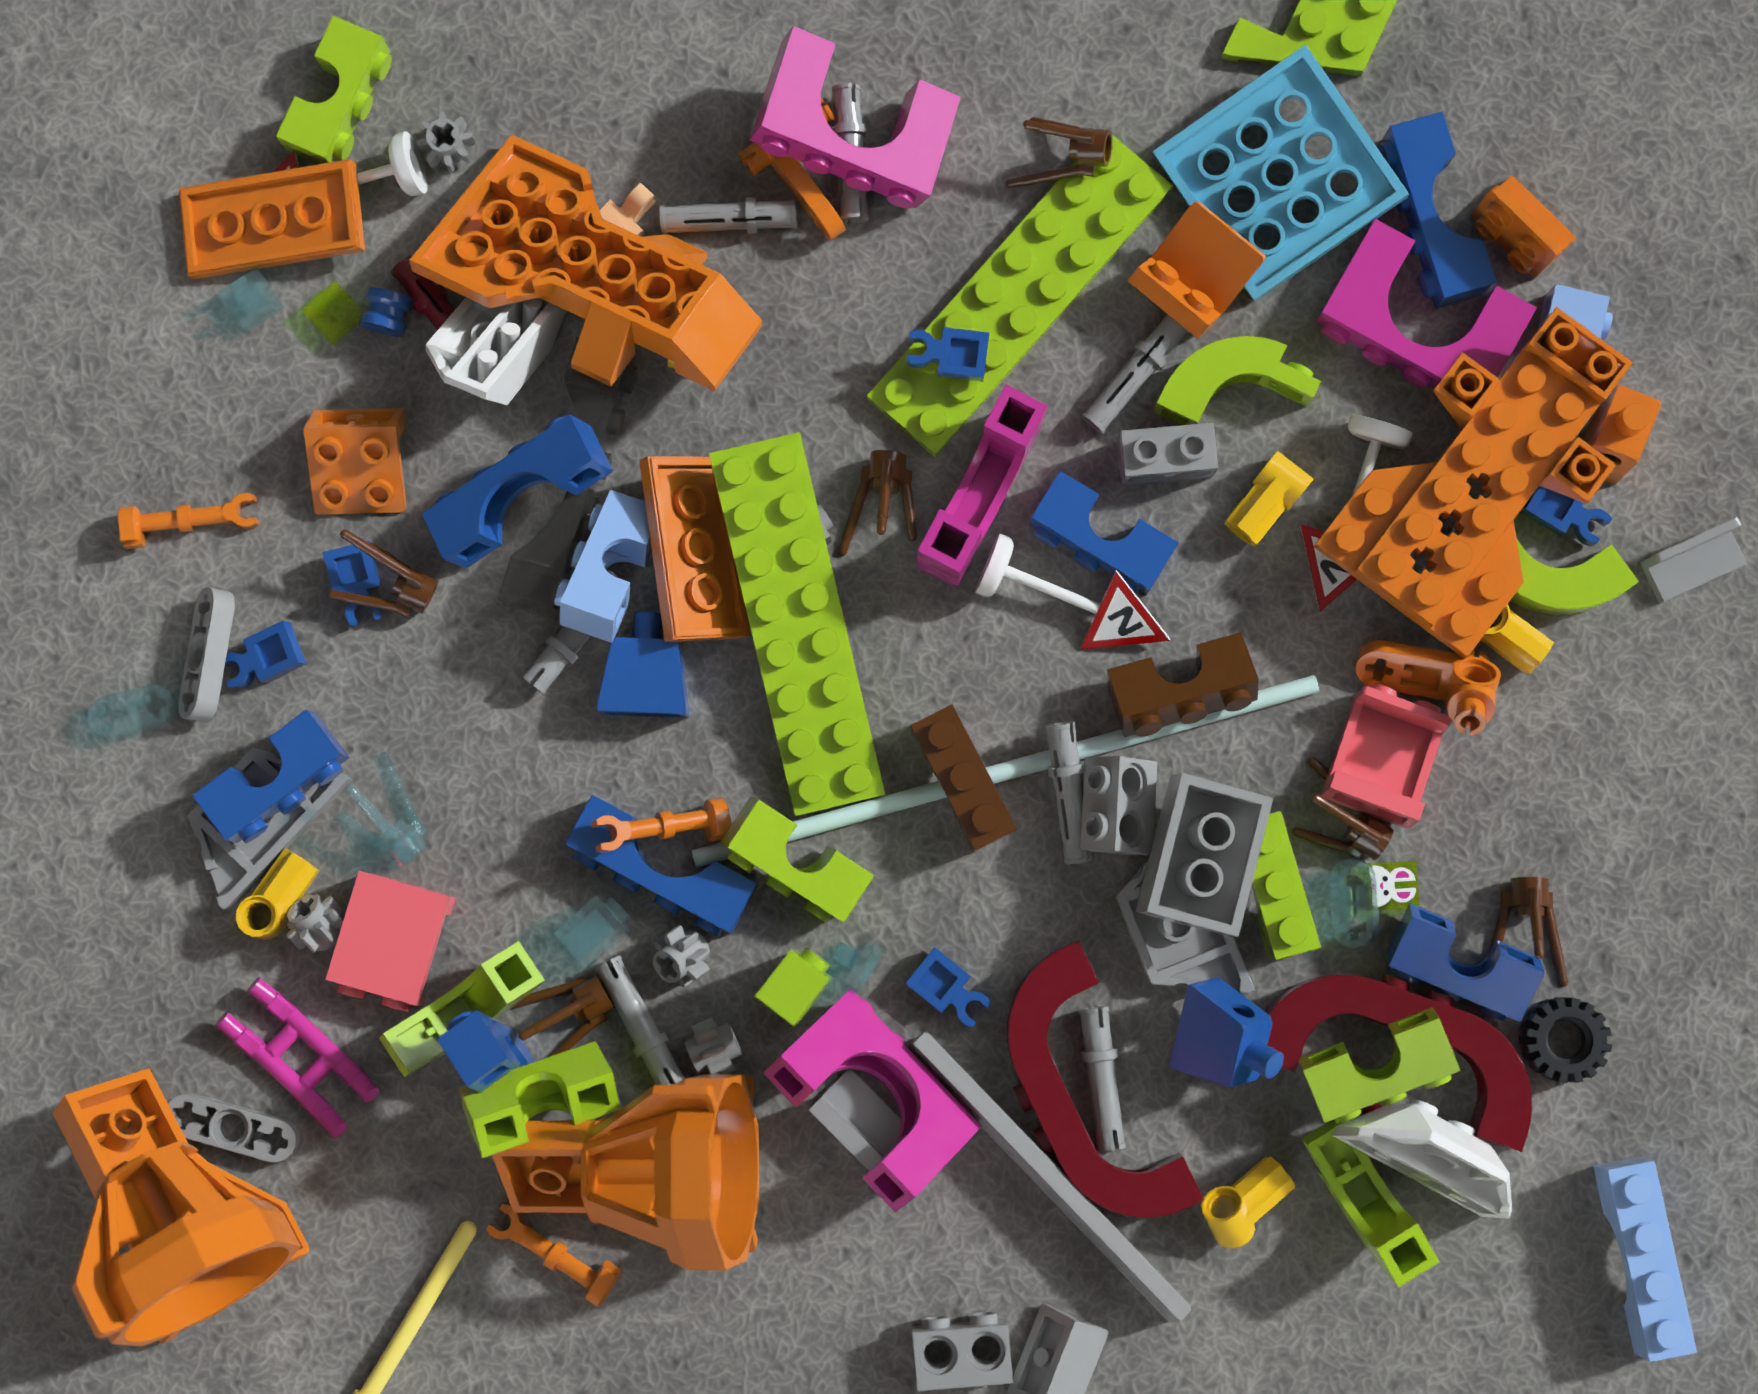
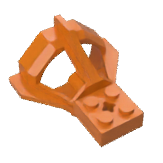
(662, 1169)
(189, 1226)

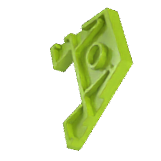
(1335, 31)

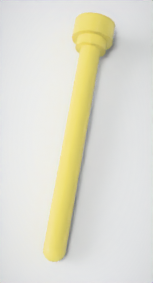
(419, 1309)

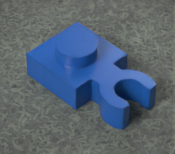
(959, 353)
(1561, 512)
(354, 573)
(268, 655)
(942, 983)

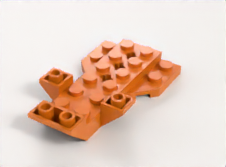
(538, 233)
(1510, 440)

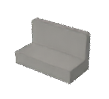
(1694, 561)
(858, 1118)
(1058, 1354)

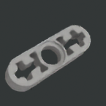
(206, 654)
(262, 1148)

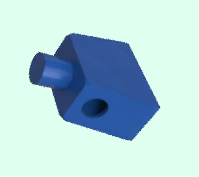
(644, 674)
(1223, 1036)

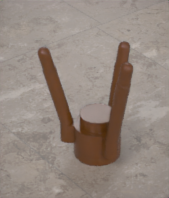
(1087, 146)
(886, 474)
(411, 587)
(1365, 832)
(1532, 899)
(587, 1001)

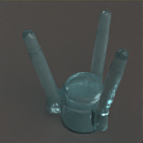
(400, 841)

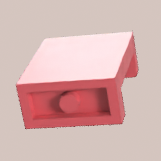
(1385, 755)
(388, 940)

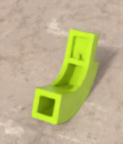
(1230, 363)
(1572, 588)
(489, 989)
(1370, 1206)

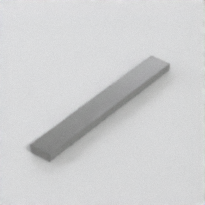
(1052, 1180)

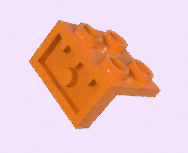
(1521, 227)
(1198, 269)
(356, 460)

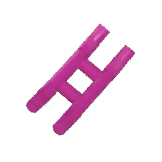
(269, 1056)

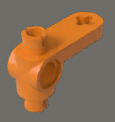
(798, 183)
(1463, 684)

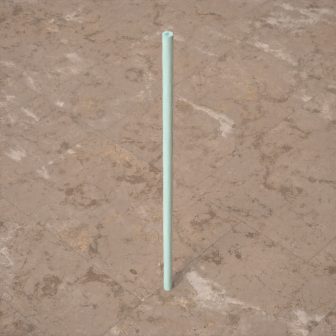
(1008, 770)

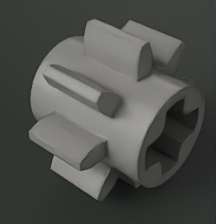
(444, 153)
(314, 922)
(681, 956)
(713, 1047)

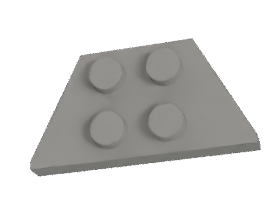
(239, 865)
(1177, 952)

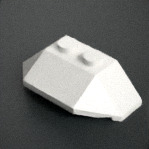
(496, 347)
(1434, 1154)

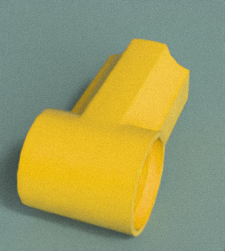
(1273, 491)
(1517, 641)
(278, 890)
(1237, 1207)

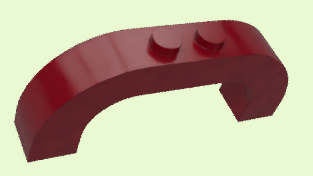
(1502, 1081)
(1136, 1193)

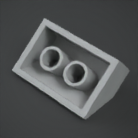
(1204, 854)

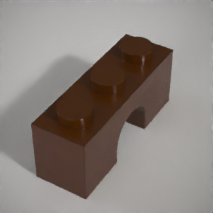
(1149, 702)
(963, 778)

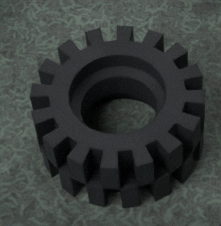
(1593, 1036)

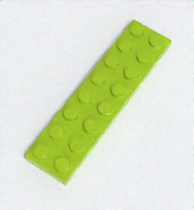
(1023, 292)
(797, 623)

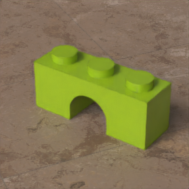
(325, 129)
(760, 840)
(1280, 896)
(795, 984)
(1419, 1059)
(567, 1082)

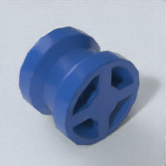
(385, 312)

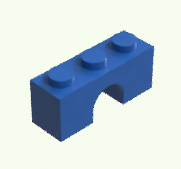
(1065, 520)
(307, 757)
(1499, 983)
(482, 1049)

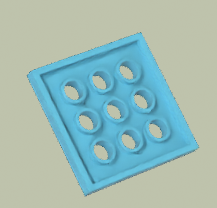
(1326, 116)

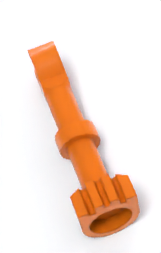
(134, 524)
(713, 818)
(556, 1256)

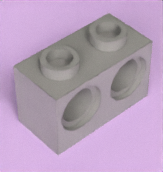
(1167, 454)
(1118, 805)
(962, 1366)

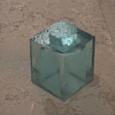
(594, 930)

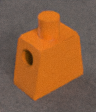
(1622, 428)

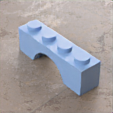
(1655, 1293)

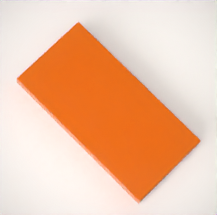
(272, 219)
(691, 551)

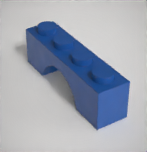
(1452, 264)
(471, 519)
(714, 894)

